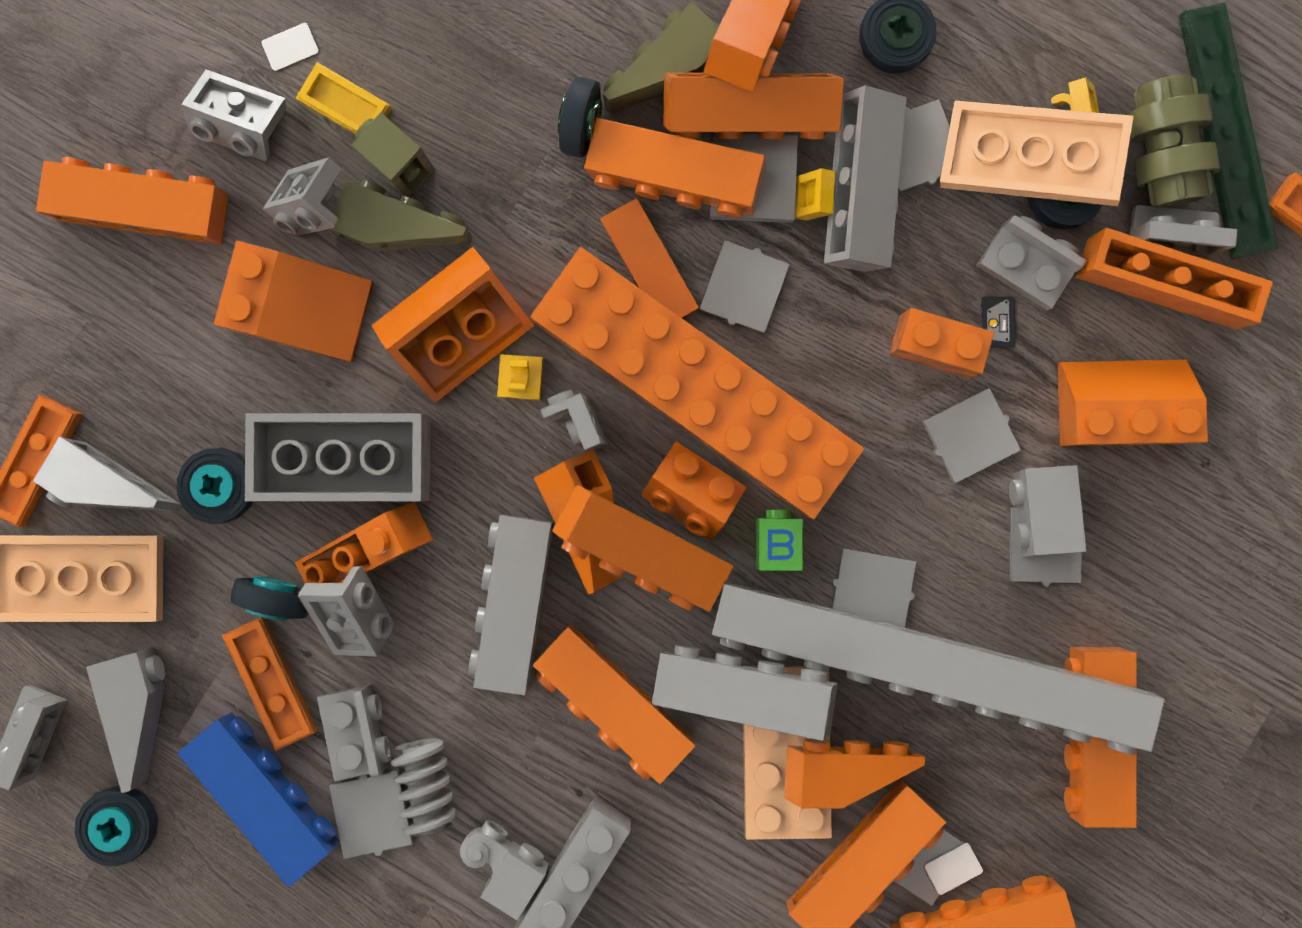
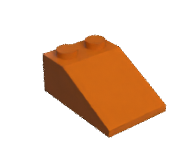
(293, 302)

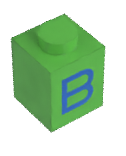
(779, 541)

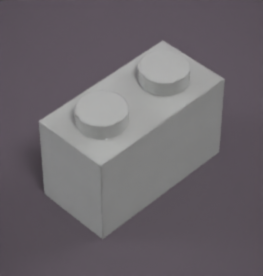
(1048, 511)

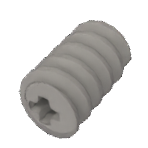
(425, 787)

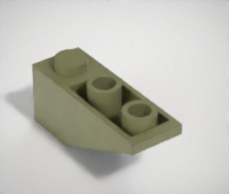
(678, 49)
(389, 224)

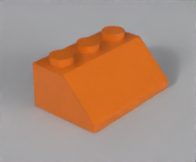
(452, 325)
(1130, 403)

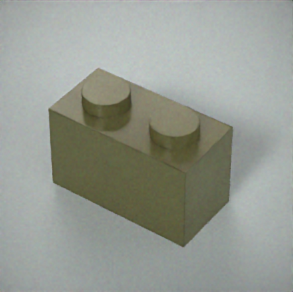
(392, 155)

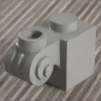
(515, 867)

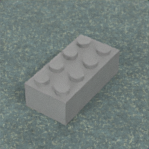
(337, 456)

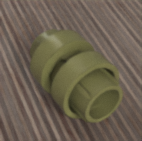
(1169, 123)

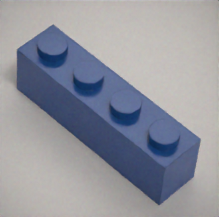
(260, 797)

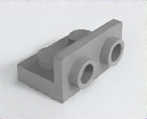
(232, 114)
(300, 196)
(1182, 230)
(1031, 261)
(583, 425)
(349, 614)
(354, 732)
(28, 735)

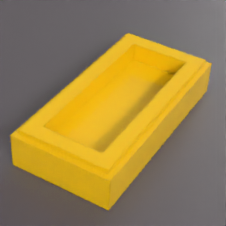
(340, 99)

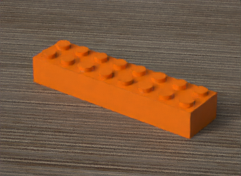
(696, 384)

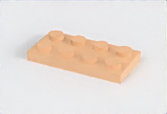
(1036, 152)
(81, 578)
(765, 808)

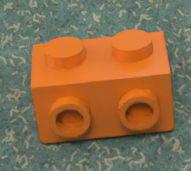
(693, 492)

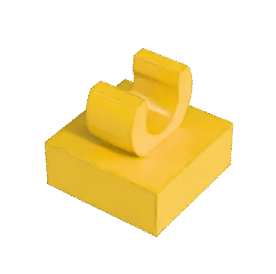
(1081, 97)
(814, 194)
(520, 377)

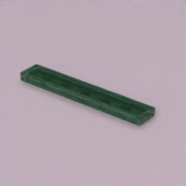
(1240, 179)

